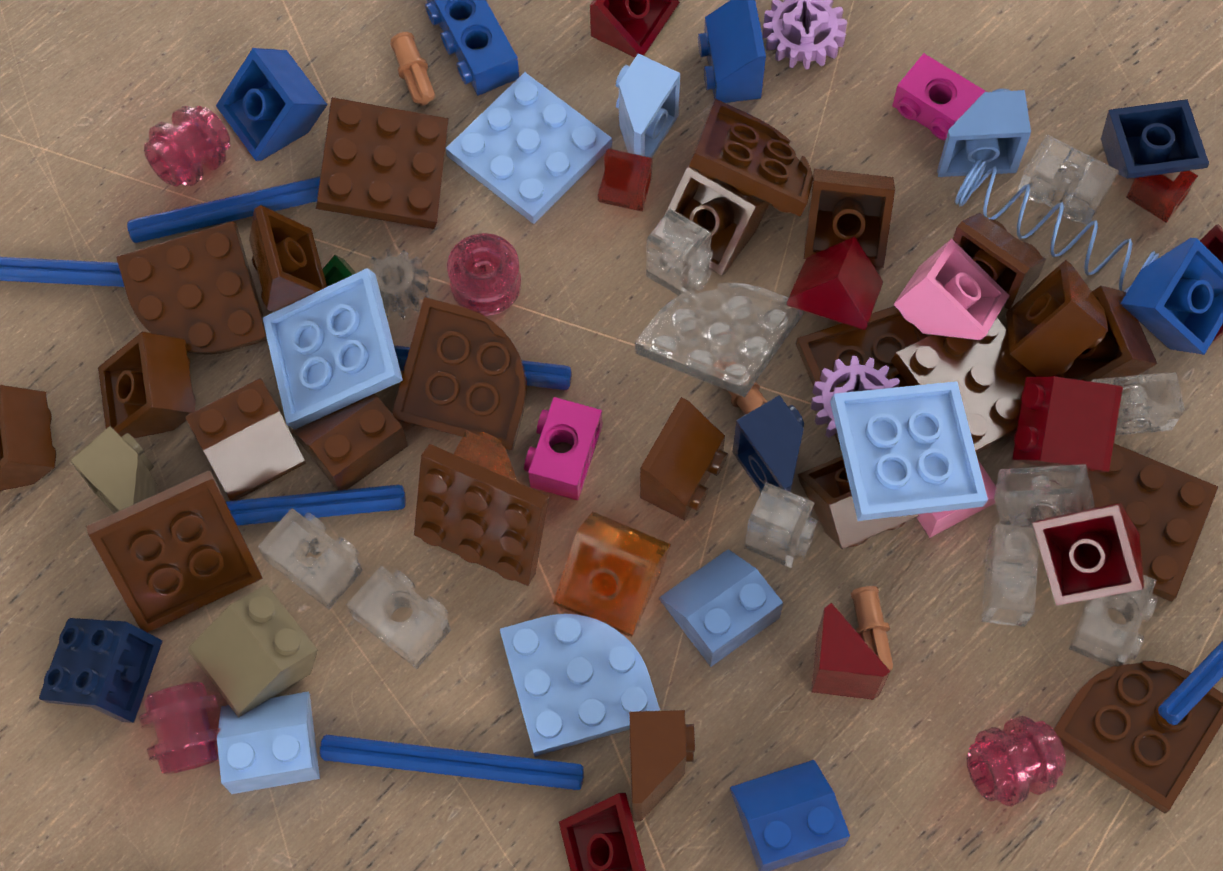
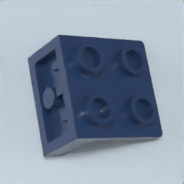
(101, 667)

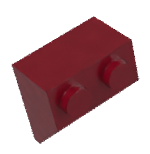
(1067, 423)

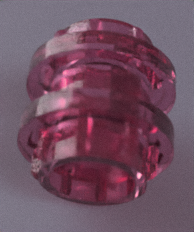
(182, 148)
(484, 255)
(181, 727)
(1016, 760)

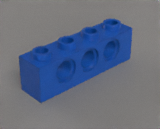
(483, 68)

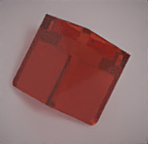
(625, 179)
(1160, 194)

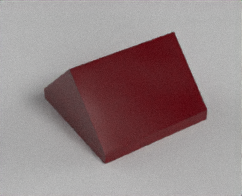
(629, 23)
(838, 285)
(1090, 554)
(845, 661)
(603, 837)

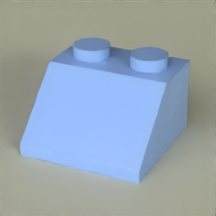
(647, 104)
(268, 744)

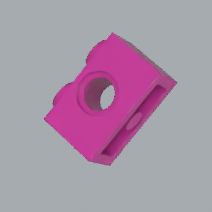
(932, 82)
(564, 472)

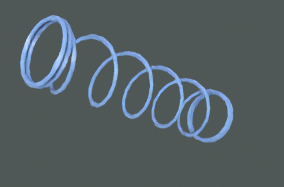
(974, 180)

